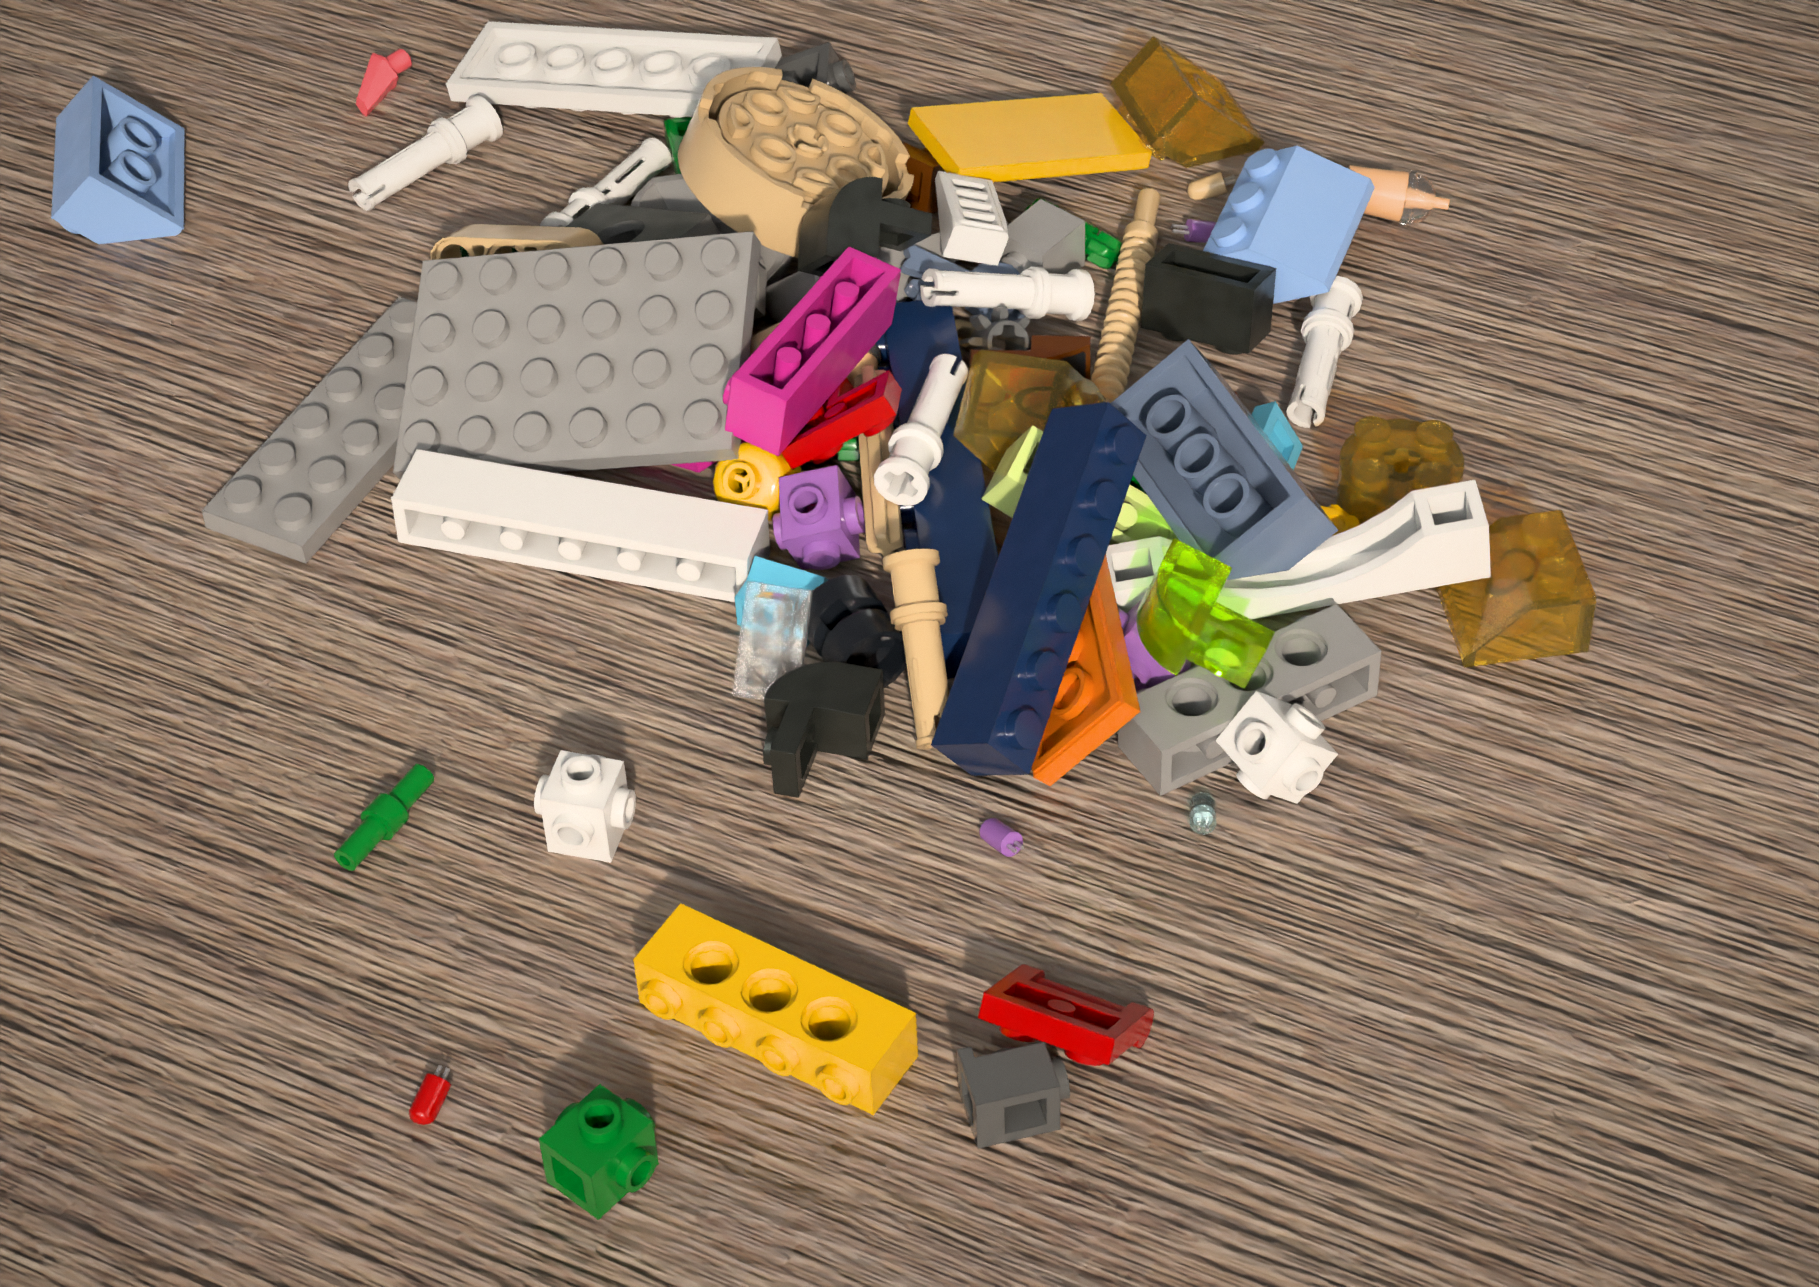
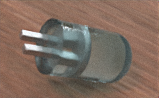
(1202, 813)

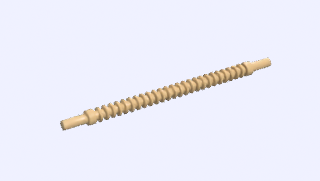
(1126, 299)

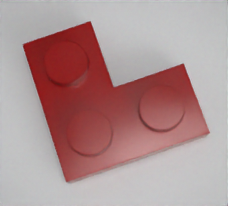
(844, 416)

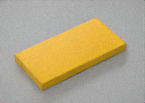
(1029, 137)

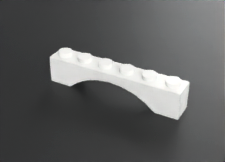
(1415, 545)

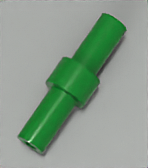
(384, 817)

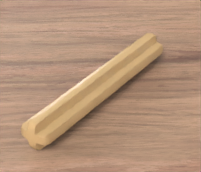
(881, 516)

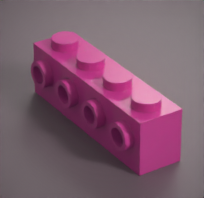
(811, 351)

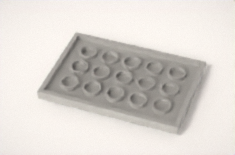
(581, 354)

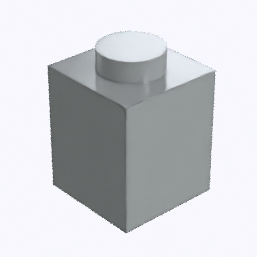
(1045, 239)

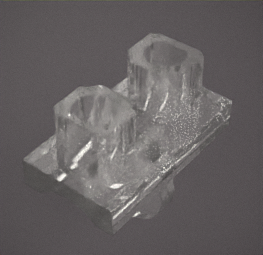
(770, 636)

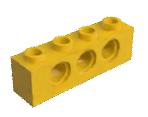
(776, 1009)

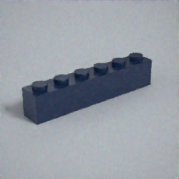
(1039, 591)

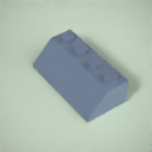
(1218, 470)

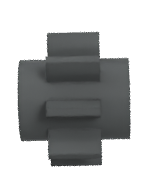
(1011, 331)

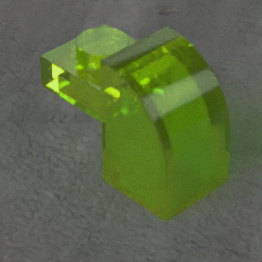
(1185, 622)

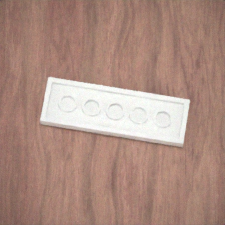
(601, 67)

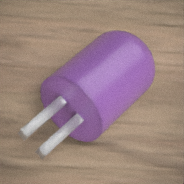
(1195, 230)

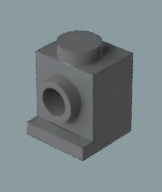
(1011, 1092)

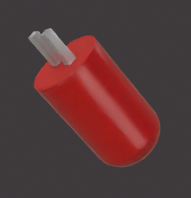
(430, 1097)

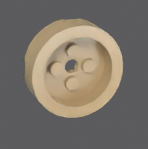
(775, 148)

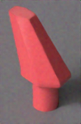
(381, 78)

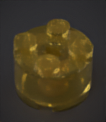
(1391, 459)

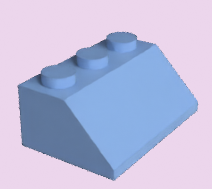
(117, 168)
(1292, 216)

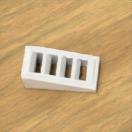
(970, 219)

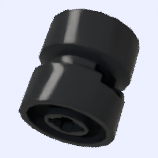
(854, 627)

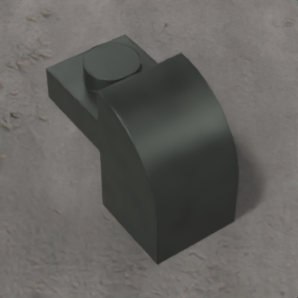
(860, 220)
(822, 710)

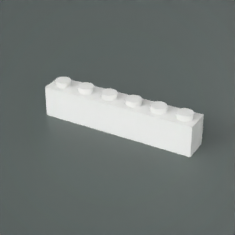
(579, 525)

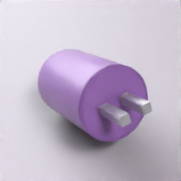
(1001, 837)

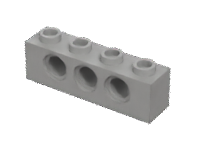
(1314, 662)

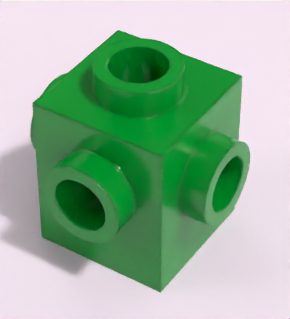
(600, 1150)

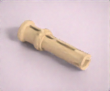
(919, 618)

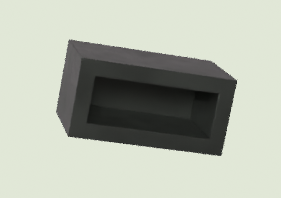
(1208, 299)

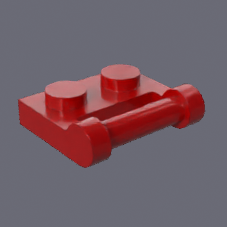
(1080, 1023)

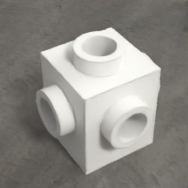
(1277, 748)
(585, 805)

